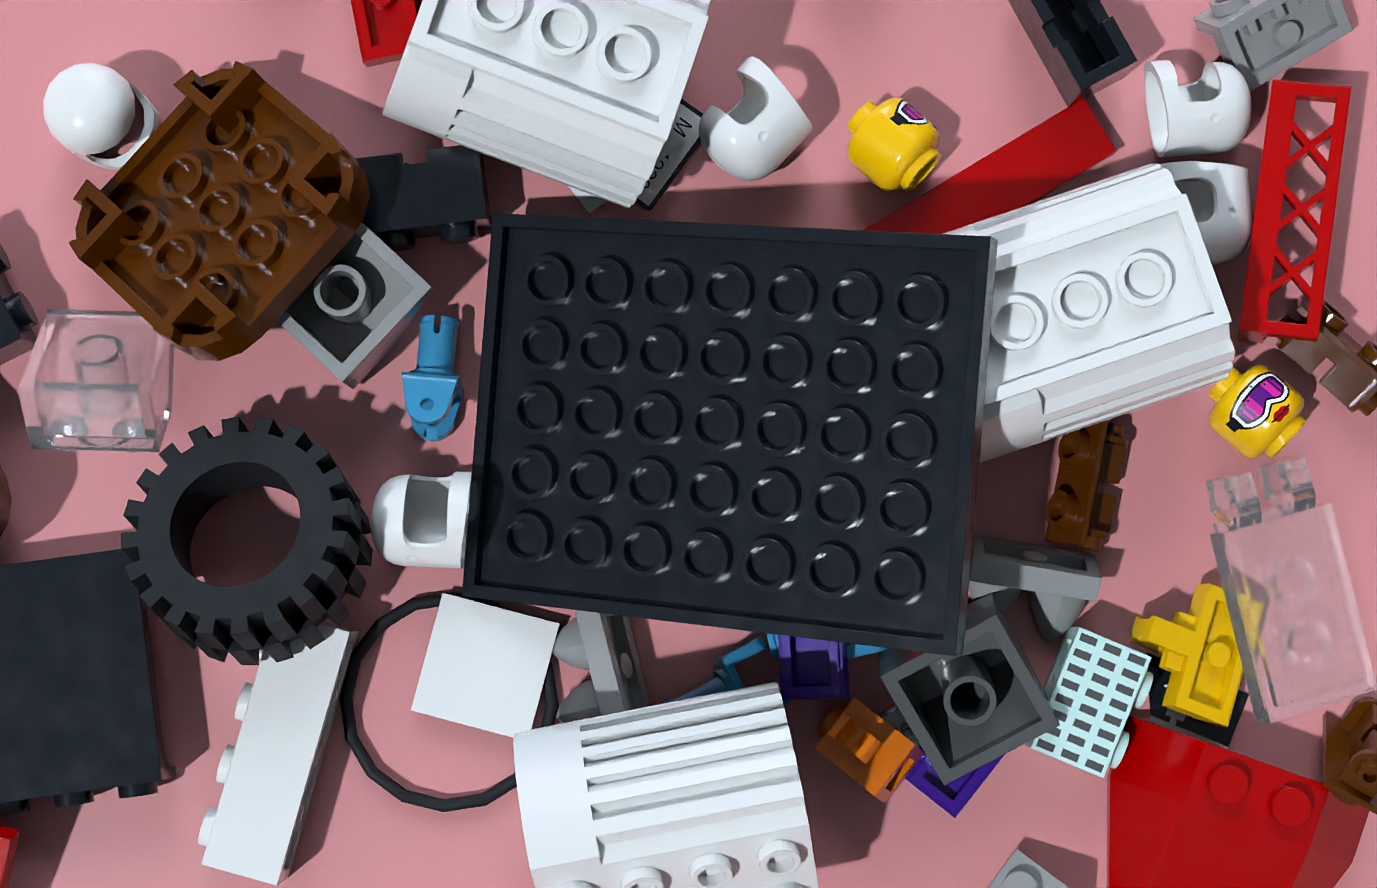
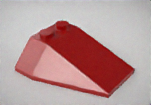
(1220, 819)

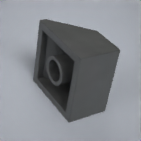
(970, 703)

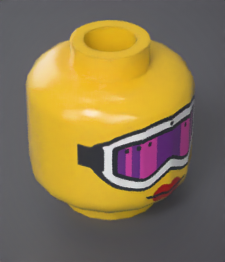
(893, 144)
(1256, 411)

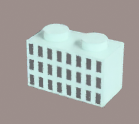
(1092, 695)

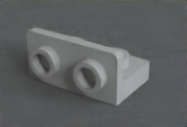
(1271, 35)

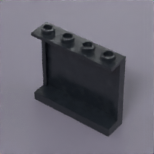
(76, 683)

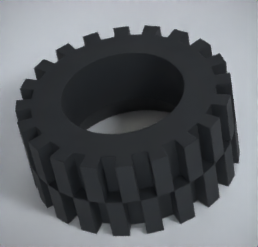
(291, 597)

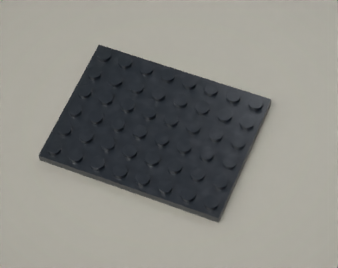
(732, 426)

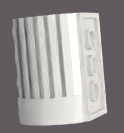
(552, 83)
(1098, 309)
(667, 797)

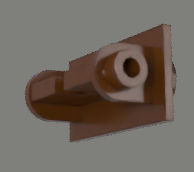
(1355, 368)
(1076, 509)
(1351, 754)

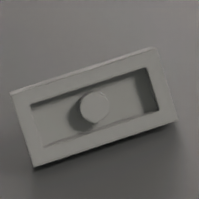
(1055, 576)
(608, 650)

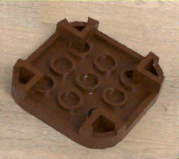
(222, 214)

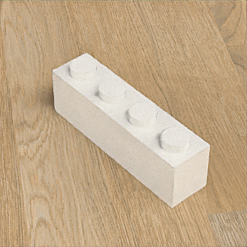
(276, 758)

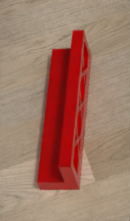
(1268, 207)

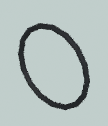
(360, 751)

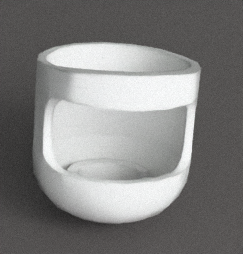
(93, 110)
(1196, 116)
(758, 129)
(1218, 203)
(422, 520)

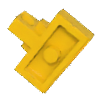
(1199, 654)

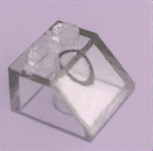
(97, 383)

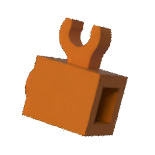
(867, 748)

